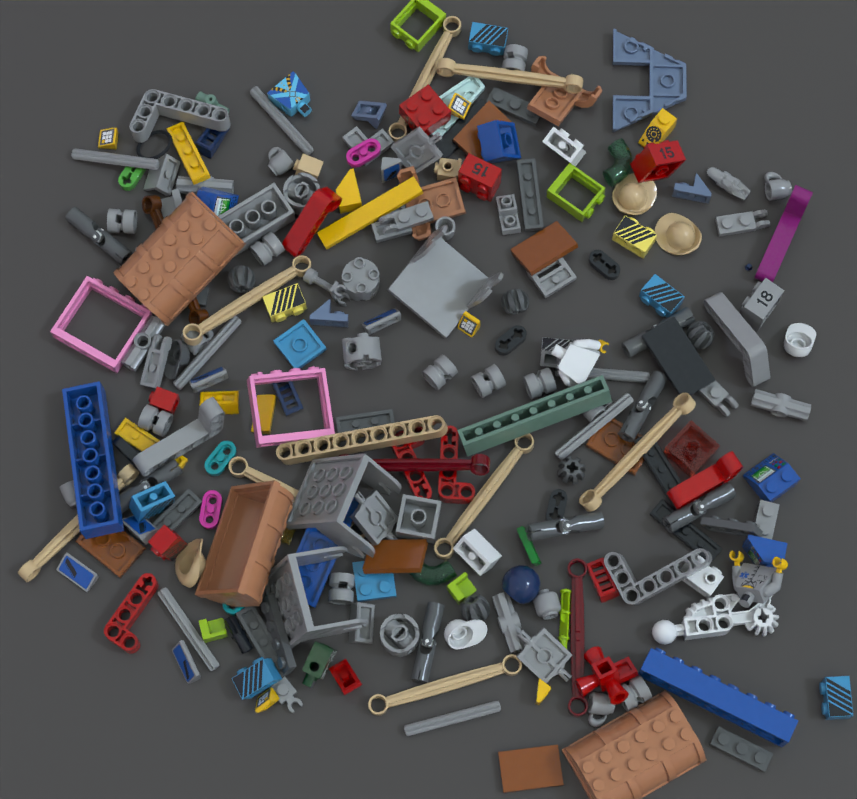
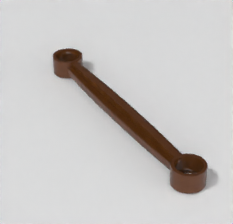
(152, 205)

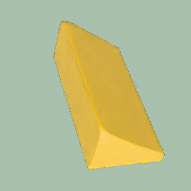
(226, 399)
(266, 408)

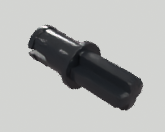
(238, 634)

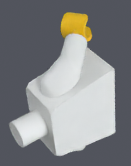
(577, 360)

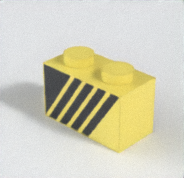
(634, 236)
(284, 303)

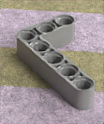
(149, 111)
(742, 336)
(207, 425)
(656, 577)

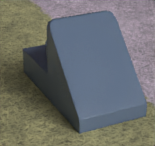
(370, 111)
(697, 192)
(324, 317)

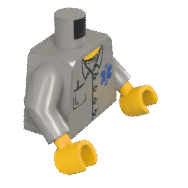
(754, 581)

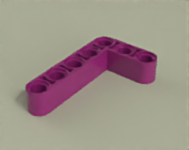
(783, 234)

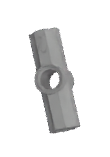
(185, 185)
(137, 353)
(781, 405)
(508, 622)

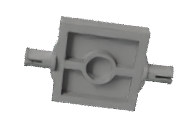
(417, 149)
(374, 517)
(544, 655)

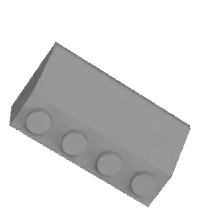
(259, 215)

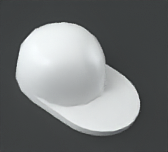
(799, 339)
(464, 634)

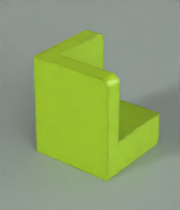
(461, 588)
(213, 629)

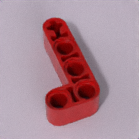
(319, 205)
(407, 451)
(705, 481)
(450, 482)
(134, 609)

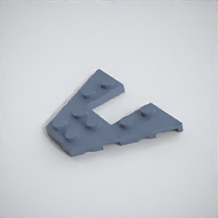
(666, 81)

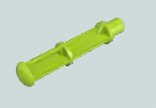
(564, 617)

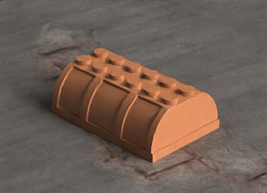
(179, 259)
(245, 544)
(636, 751)

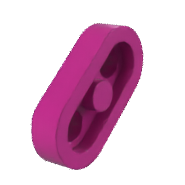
(361, 151)
(210, 510)

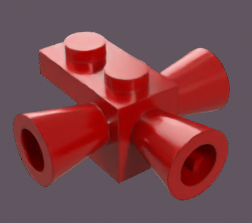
(606, 675)

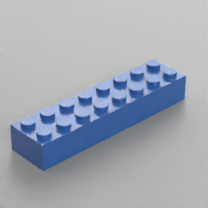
(92, 460)
(717, 697)

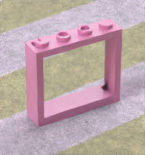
(58, 330)
(293, 375)

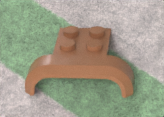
(555, 102)
(442, 198)

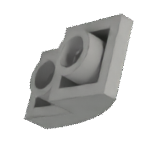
(508, 214)

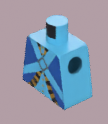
(291, 96)

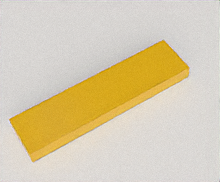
(188, 153)
(141, 439)

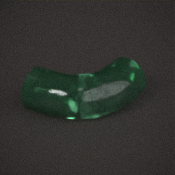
(621, 166)
(435, 574)

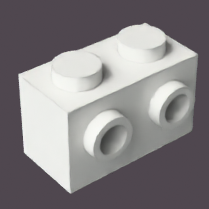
(565, 147)
(477, 552)
(705, 580)

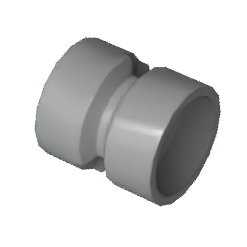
(515, 57)
(128, 221)
(267, 248)
(439, 372)
(487, 381)
(539, 383)
(149, 418)
(344, 595)
(637, 691)

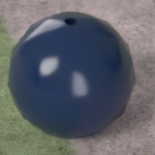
(521, 584)

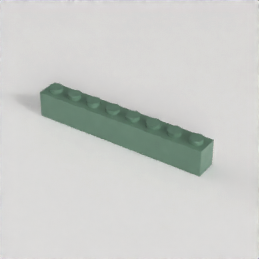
(535, 415)

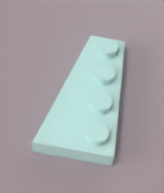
(469, 89)

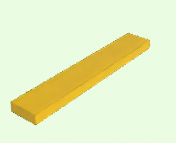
(370, 212)

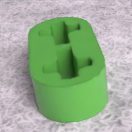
(135, 177)

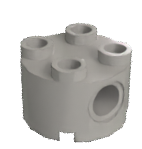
(299, 189)
(361, 279)
(361, 352)
(399, 635)

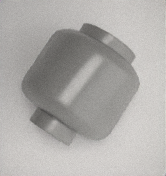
(547, 604)

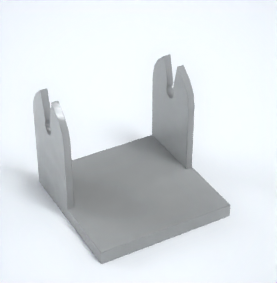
(441, 284)
(329, 493)
(292, 600)

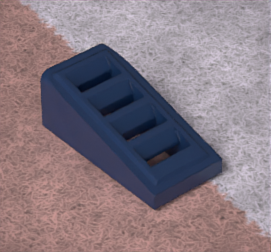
(207, 148)
(280, 397)

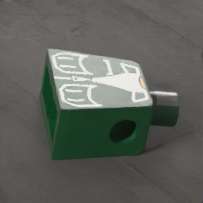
(323, 656)

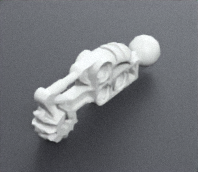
(707, 613)

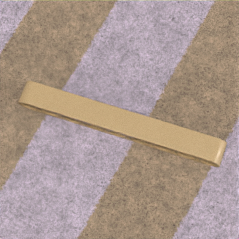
(370, 443)

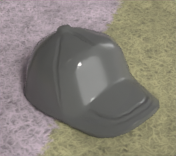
(177, 357)

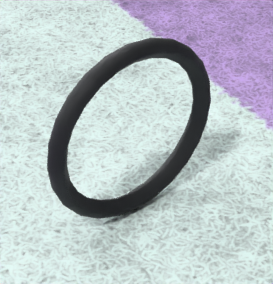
(164, 151)

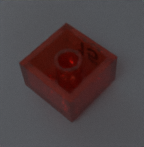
(691, 449)

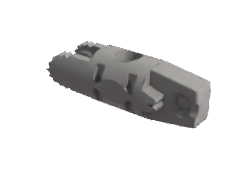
(729, 183)

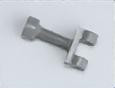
(335, 290)

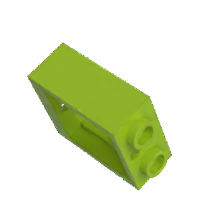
(426, 8)
(573, 172)

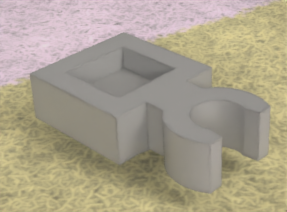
(286, 693)

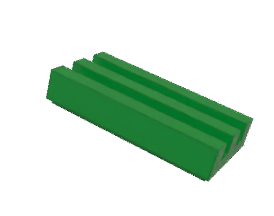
(529, 547)

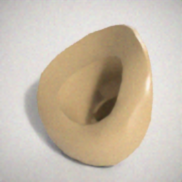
(634, 197)
(677, 234)
(190, 563)

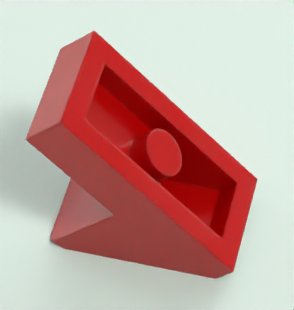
(345, 677)

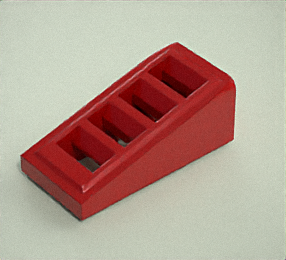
(606, 591)

